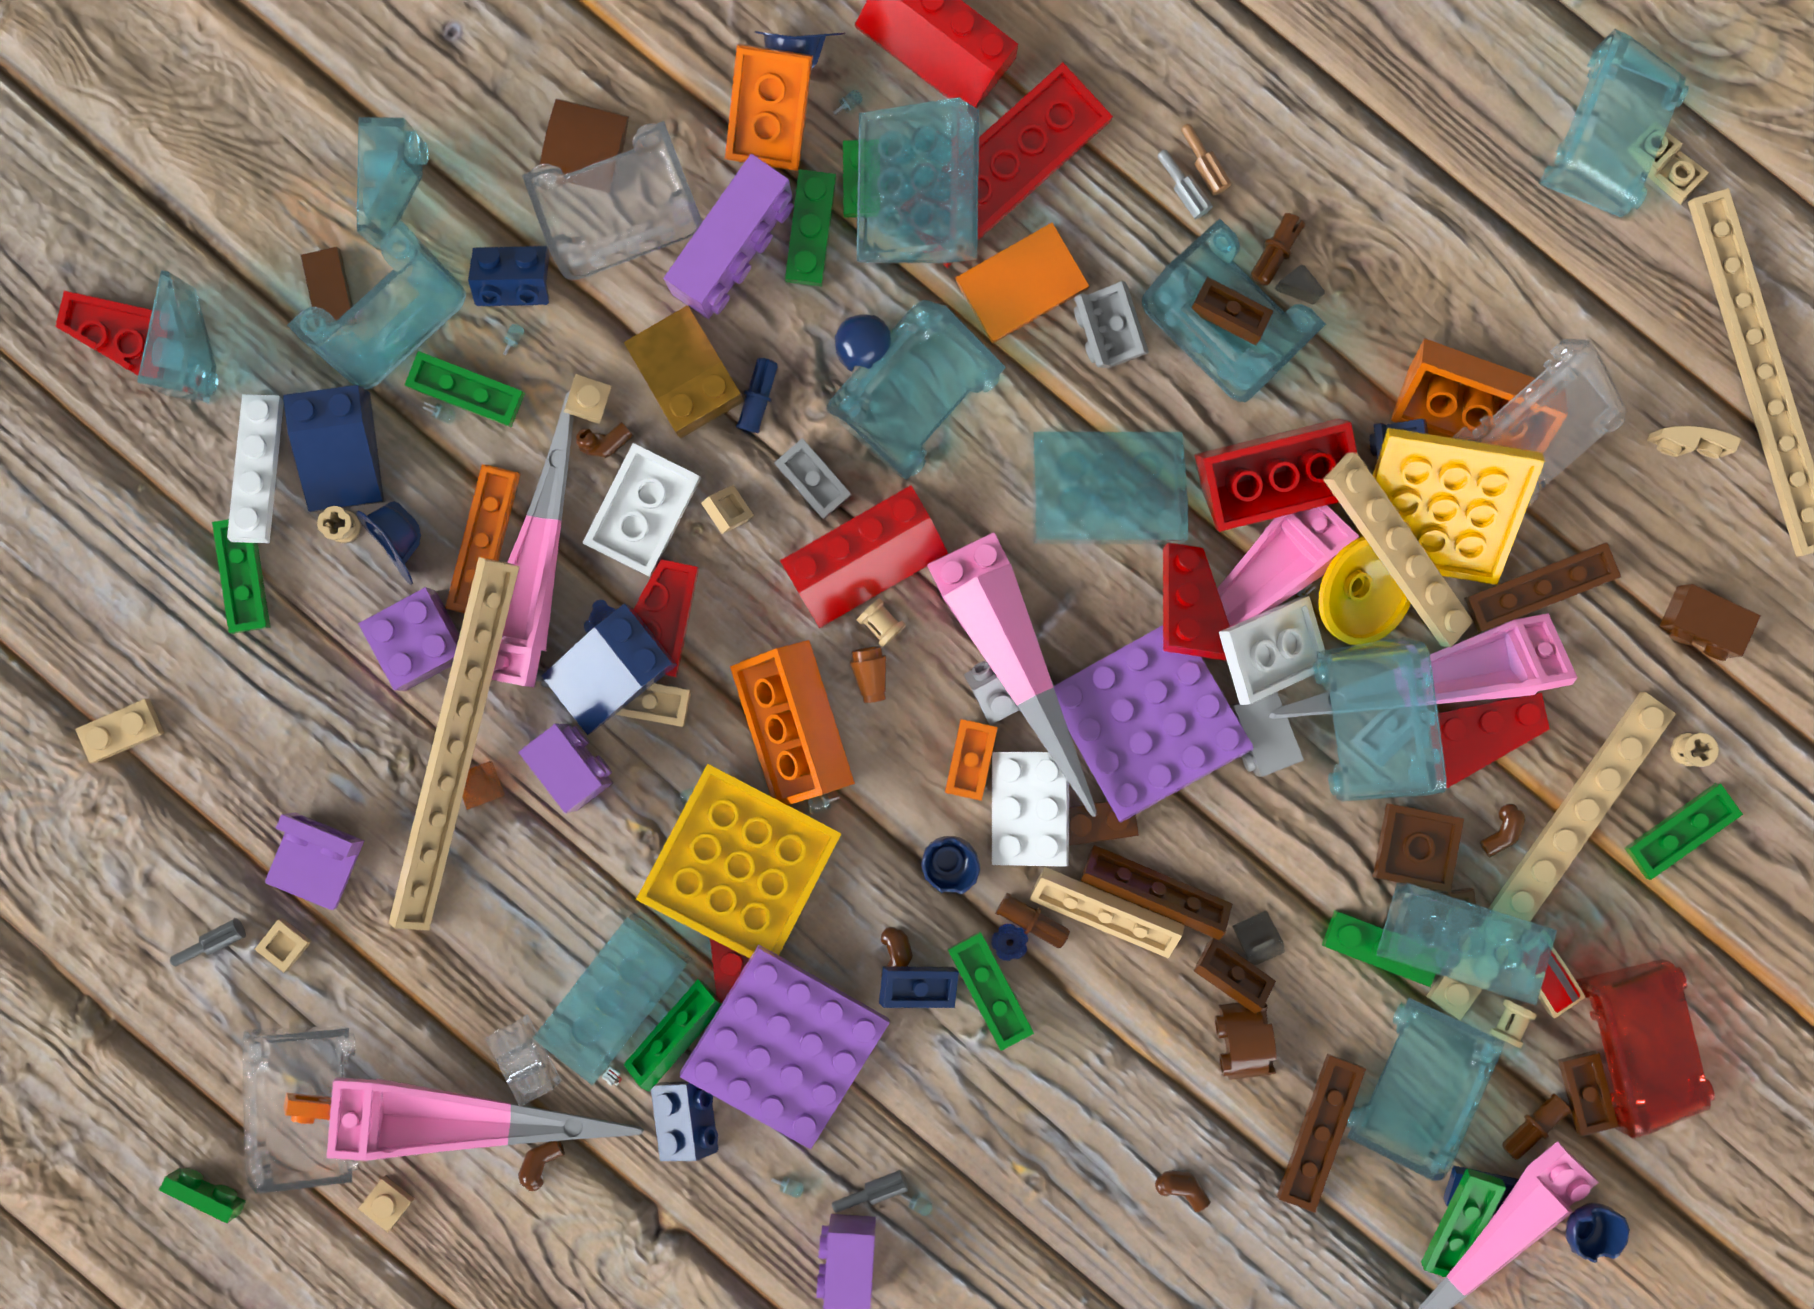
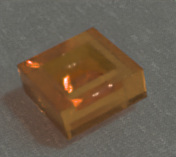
(482, 786)

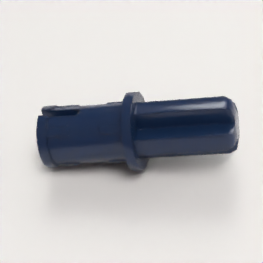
(757, 395)

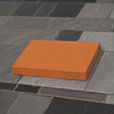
(768, 106)
(1022, 282)

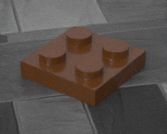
(1418, 847)

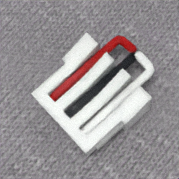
(611, 1076)

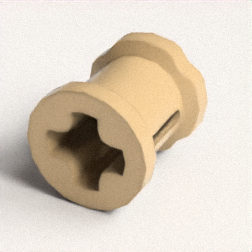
(334, 515)
(881, 622)
(1702, 756)
(1513, 1023)

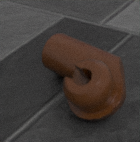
(603, 444)
(1509, 831)
(897, 946)
(533, 1164)
(1182, 1184)

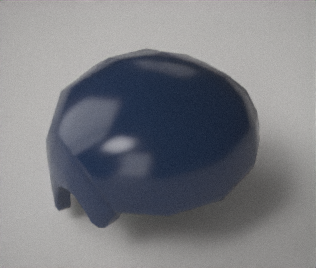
(862, 341)
(950, 864)
(1596, 1232)

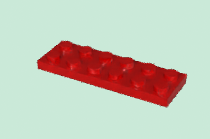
(1034, 143)

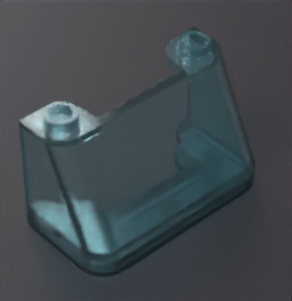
(1617, 126)
(389, 318)
(1226, 358)
(914, 386)
(1383, 720)
(1426, 1090)

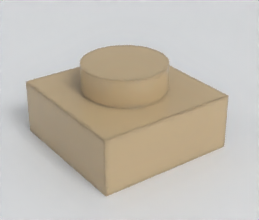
(587, 398)
(727, 509)
(283, 945)
(386, 1203)

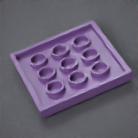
(1149, 723)
(784, 1047)

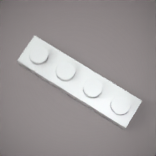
(255, 469)

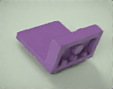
(313, 860)

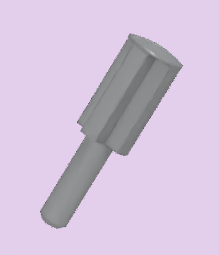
(1186, 187)

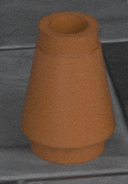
(870, 673)

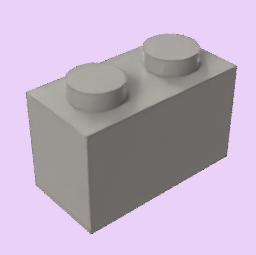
(1271, 738)

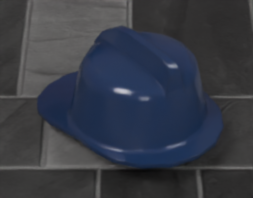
(799, 44)
(395, 532)

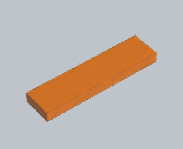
(483, 530)

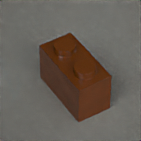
(1709, 622)

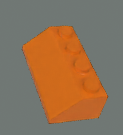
(1454, 389)
(792, 723)

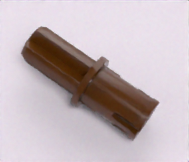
(1277, 249)
(1033, 921)
(1536, 1126)

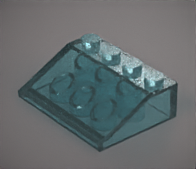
(918, 183)
(1109, 488)

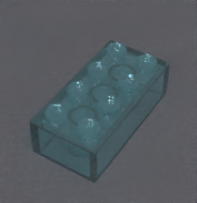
(1466, 943)
(612, 998)

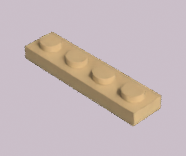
(1107, 912)

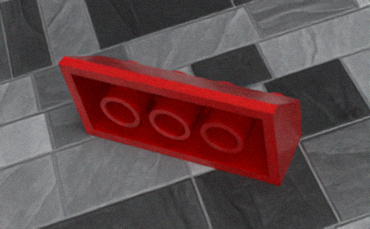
(941, 44)
(1273, 473)
(864, 556)

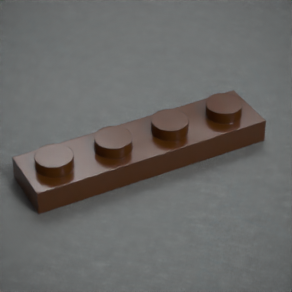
(1542, 587)
(1157, 892)
(1321, 1133)

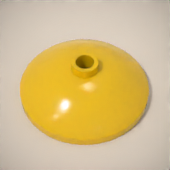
(1360, 596)

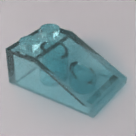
(388, 173)
(177, 344)

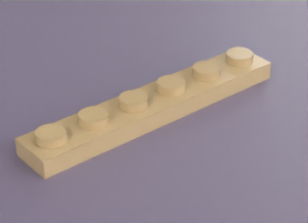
(1398, 549)

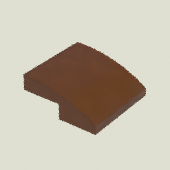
(582, 136)

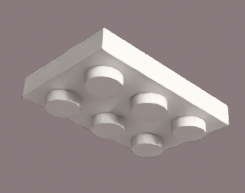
(642, 510)
(1272, 649)
(1029, 810)

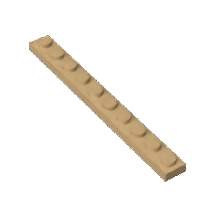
(1758, 362)
(453, 744)
(1569, 828)

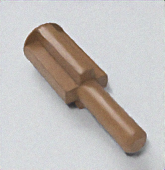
(1207, 163)

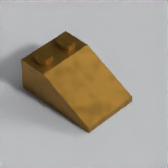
(683, 372)

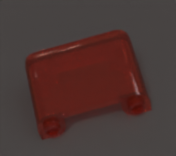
(1648, 1046)

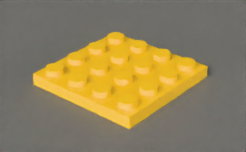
(1458, 498)
(738, 865)

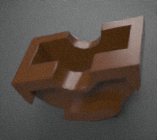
(1247, 1041)

